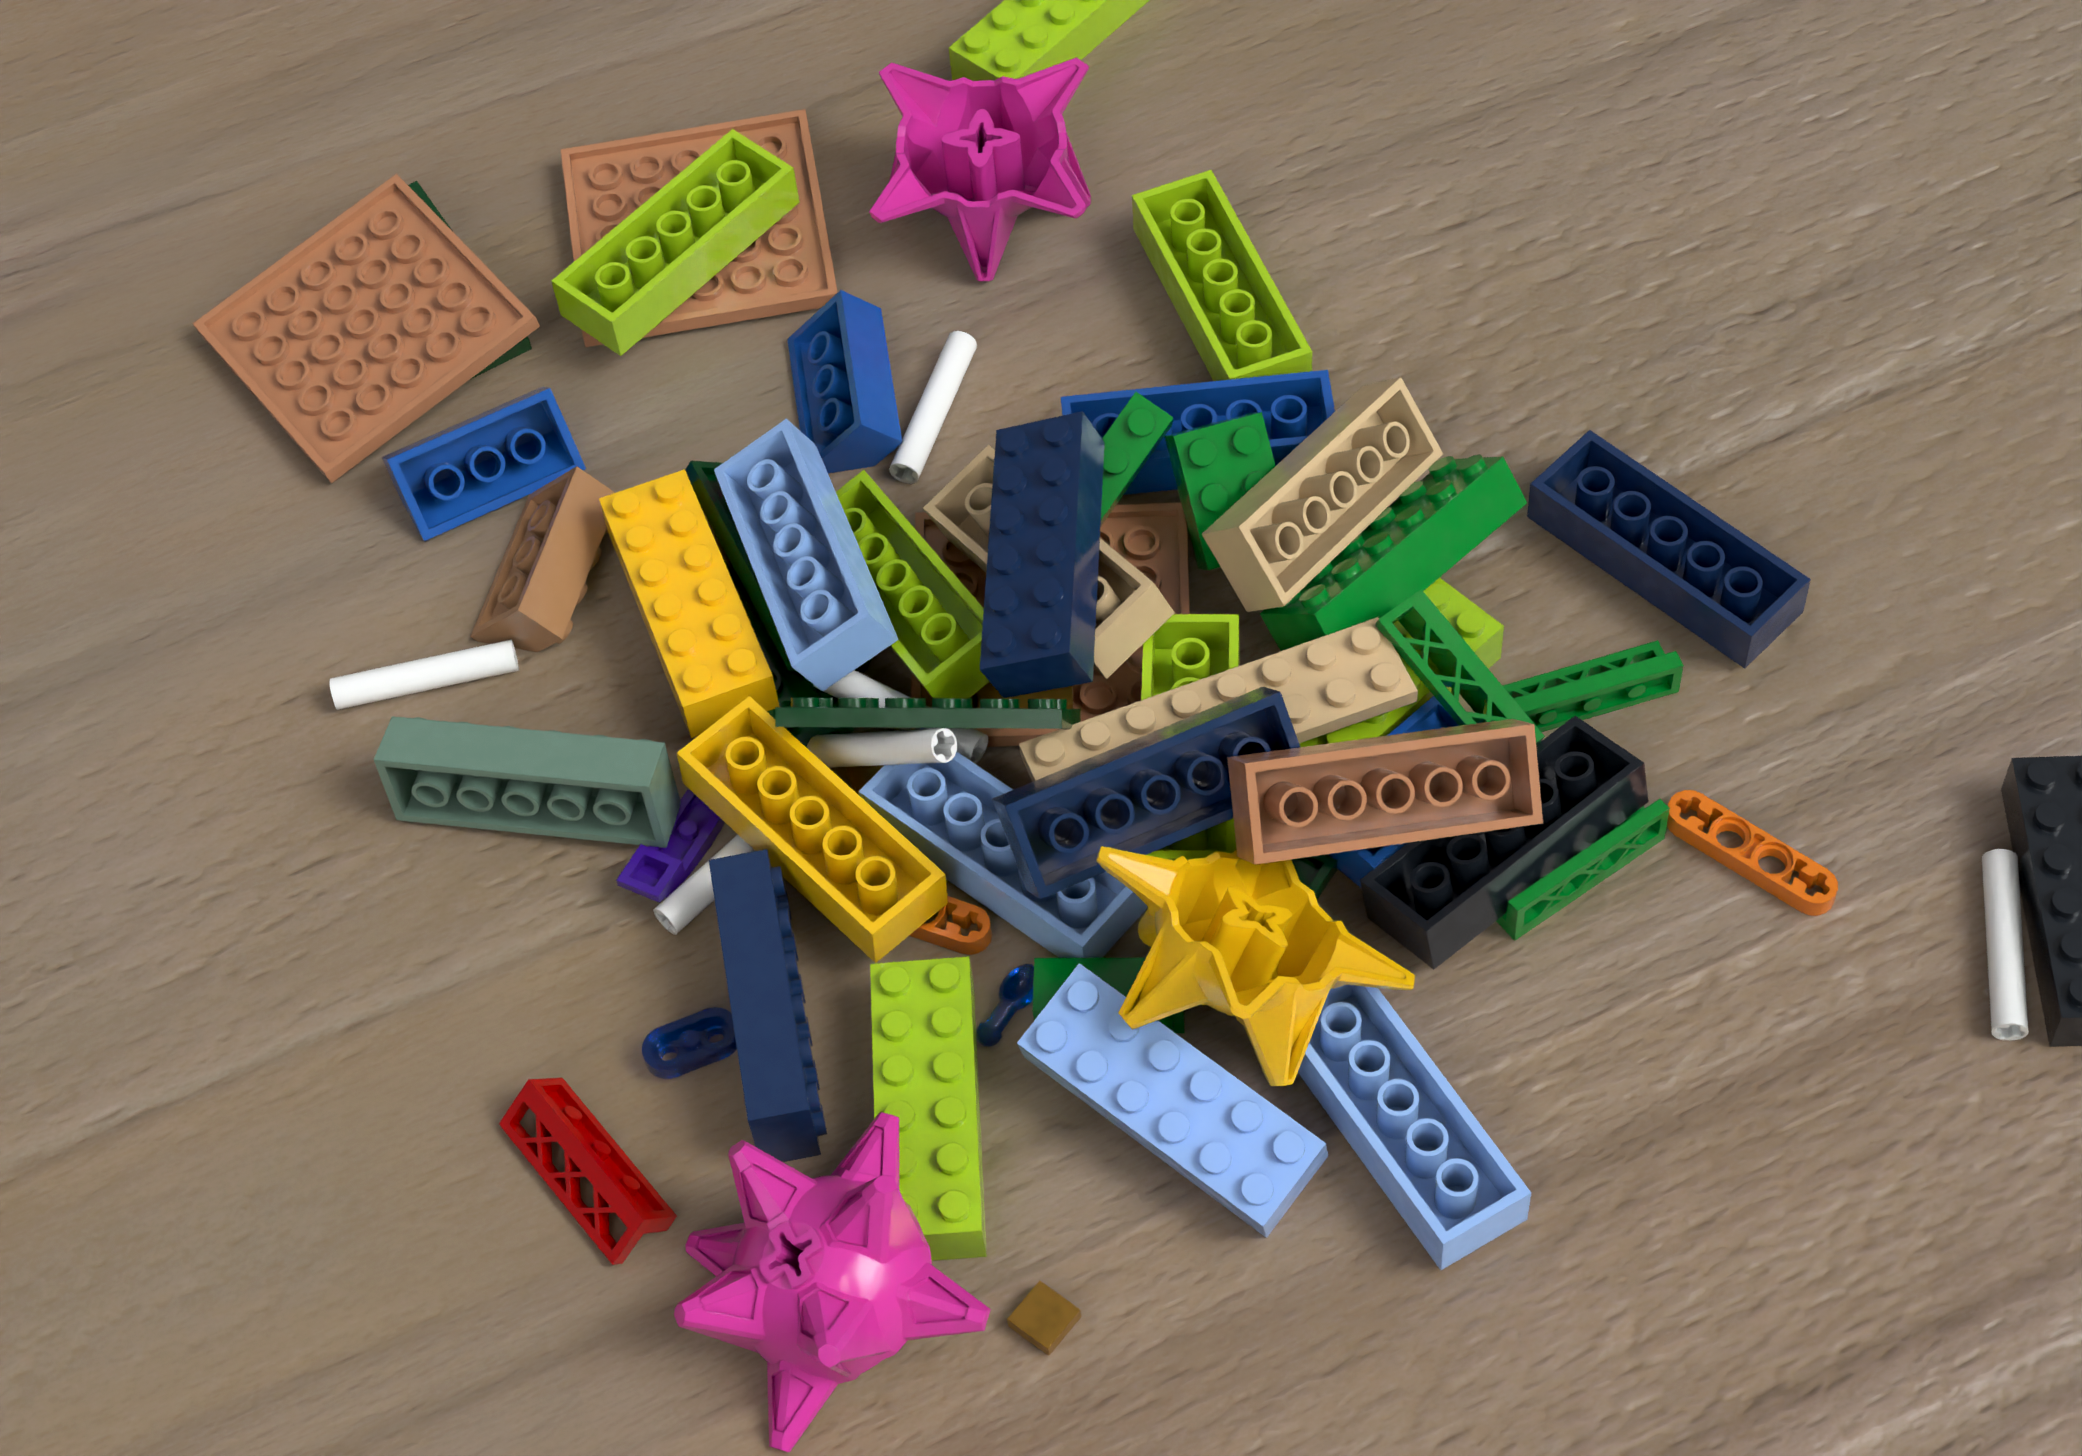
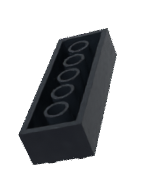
(2046, 833)
(1453, 888)

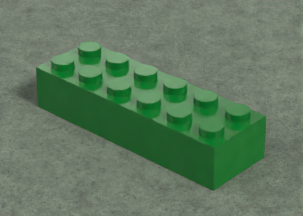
(1402, 549)

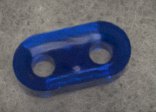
(690, 1041)

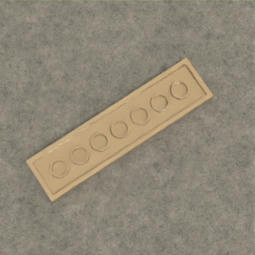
(1321, 682)

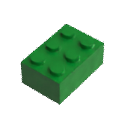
(1215, 470)

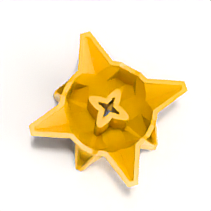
(1245, 946)

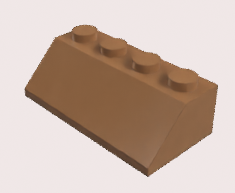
(546, 564)

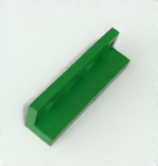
(1456, 661)
(1598, 685)
(1586, 869)

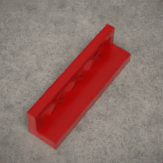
(599, 1158)

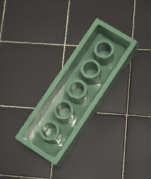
(529, 781)

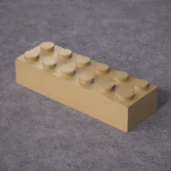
(1322, 495)
(1127, 601)

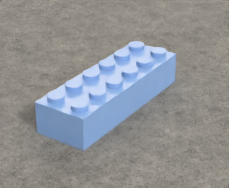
(805, 556)
(954, 823)
(1174, 1101)
(1410, 1126)

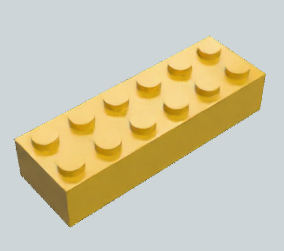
(687, 600)
(814, 828)

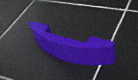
(659, 870)

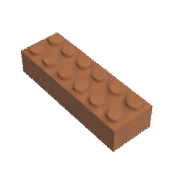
(1385, 790)

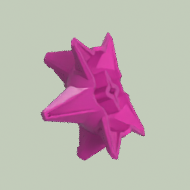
(983, 154)
(822, 1275)

